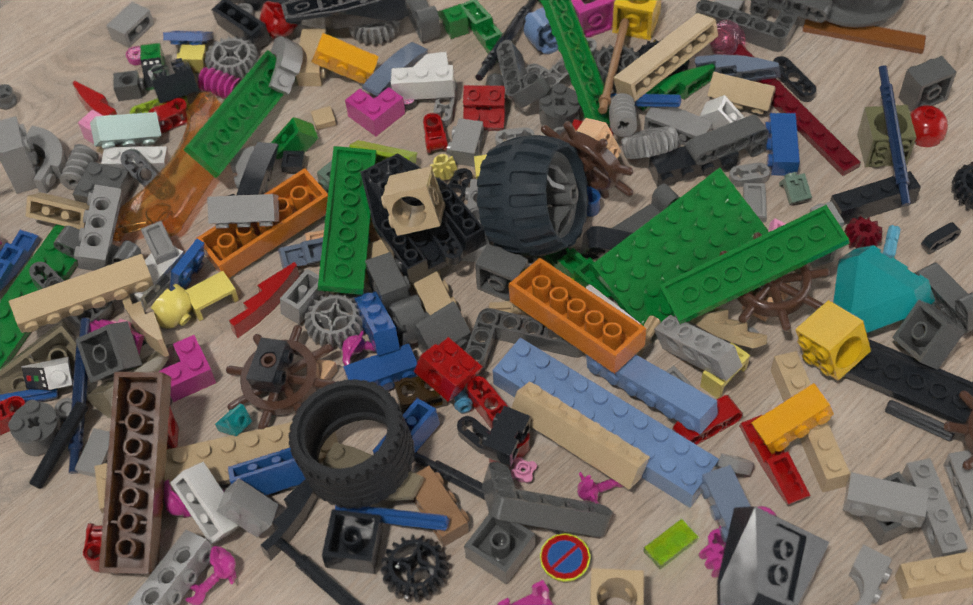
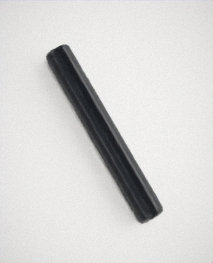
(58, 445)

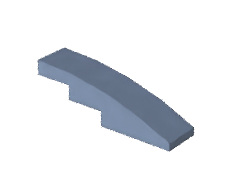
(403, 58)
(741, 66)
(303, 253)

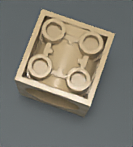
(417, 184)
(617, 584)

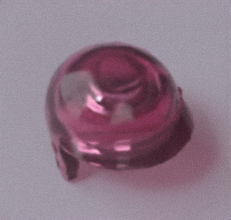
(728, 38)

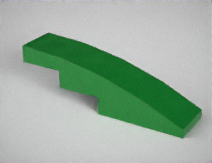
(481, 24)
(684, 83)
(577, 267)

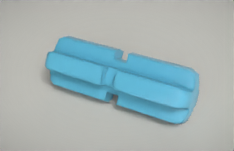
(891, 241)

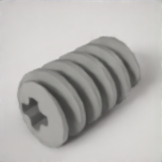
(622, 115)
(76, 165)

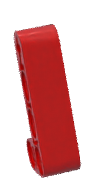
(490, 398)

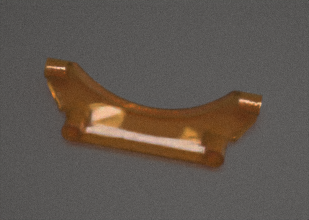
(176, 187)

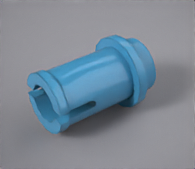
(463, 402)

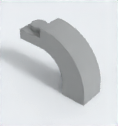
(287, 66)
(55, 159)

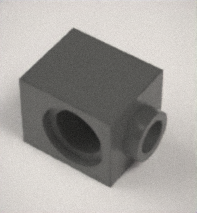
(128, 85)

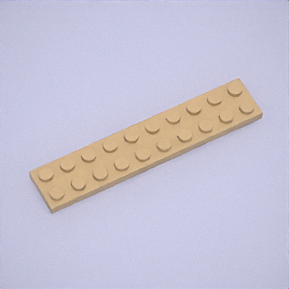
(220, 454)

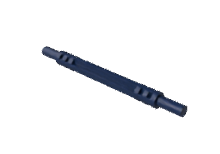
(894, 136)
(79, 394)

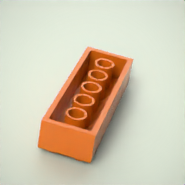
(300, 205)
(577, 315)

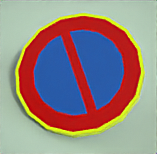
(564, 557)

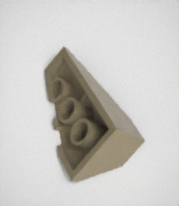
(53, 345)
(102, 395)
(346, 456)

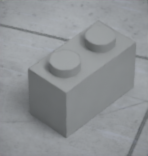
(130, 24)
(466, 141)
(300, 296)
(247, 507)

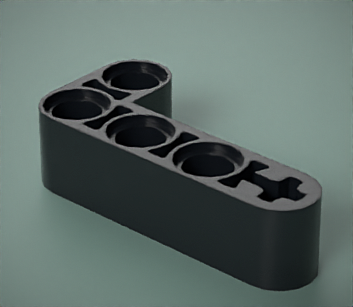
(600, 240)

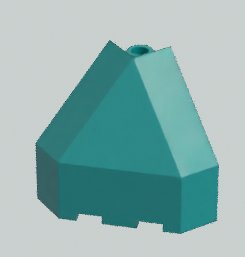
(878, 287)

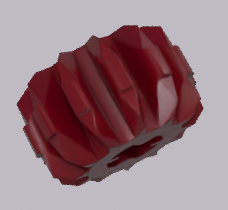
(863, 232)

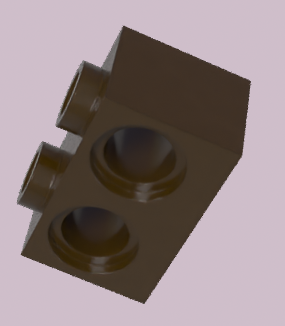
(419, 389)

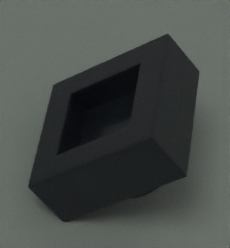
(293, 161)

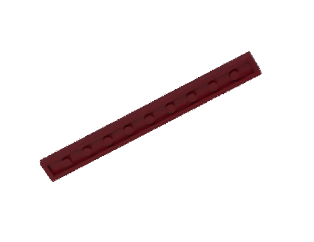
(809, 125)

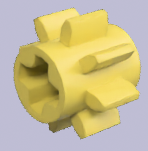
(444, 166)

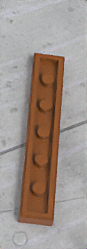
(869, 35)

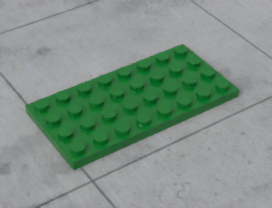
(676, 240)

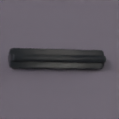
(918, 419)

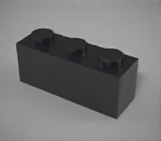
(240, 23)

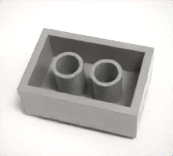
(17, 155)

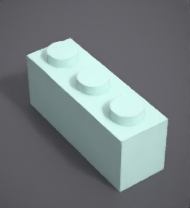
(125, 130)

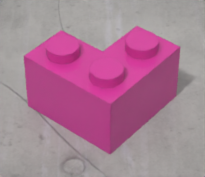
(375, 113)
(191, 372)

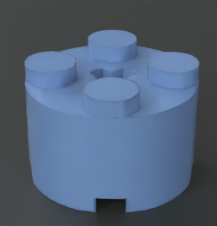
(538, 32)

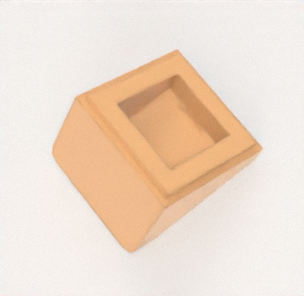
(327, 369)

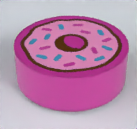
(133, 55)

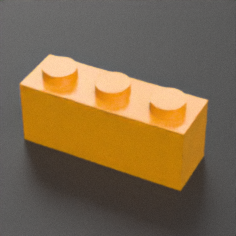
(344, 58)
(793, 418)

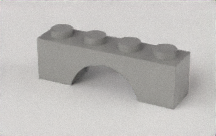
(868, 572)

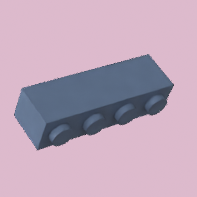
(724, 494)

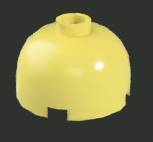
(172, 307)

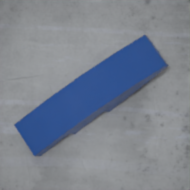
(15, 255)

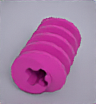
(217, 82)

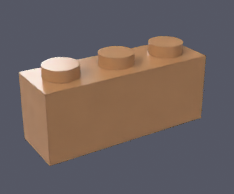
(436, 500)

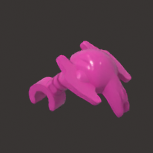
(354, 345)
(589, 490)
(173, 502)
(224, 568)

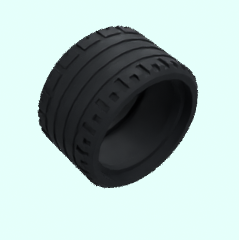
(329, 411)

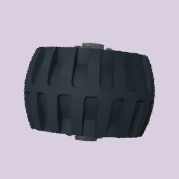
(532, 195)

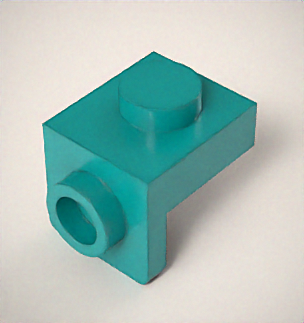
(234, 421)

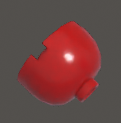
(274, 18)
(929, 125)

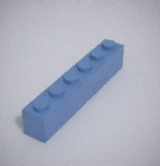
(661, 391)

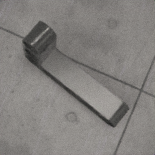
(757, 31)
(521, 328)
(540, 509)

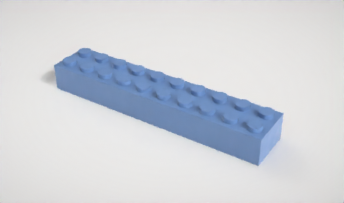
(674, 461)

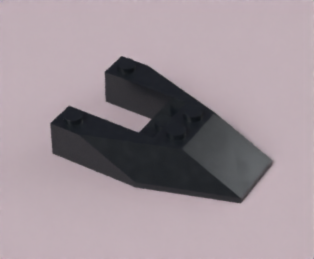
(343, 13)

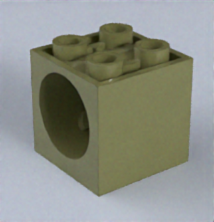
(874, 136)

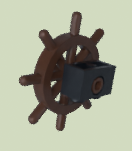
(271, 371)

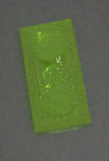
(670, 544)

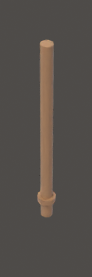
(605, 99)

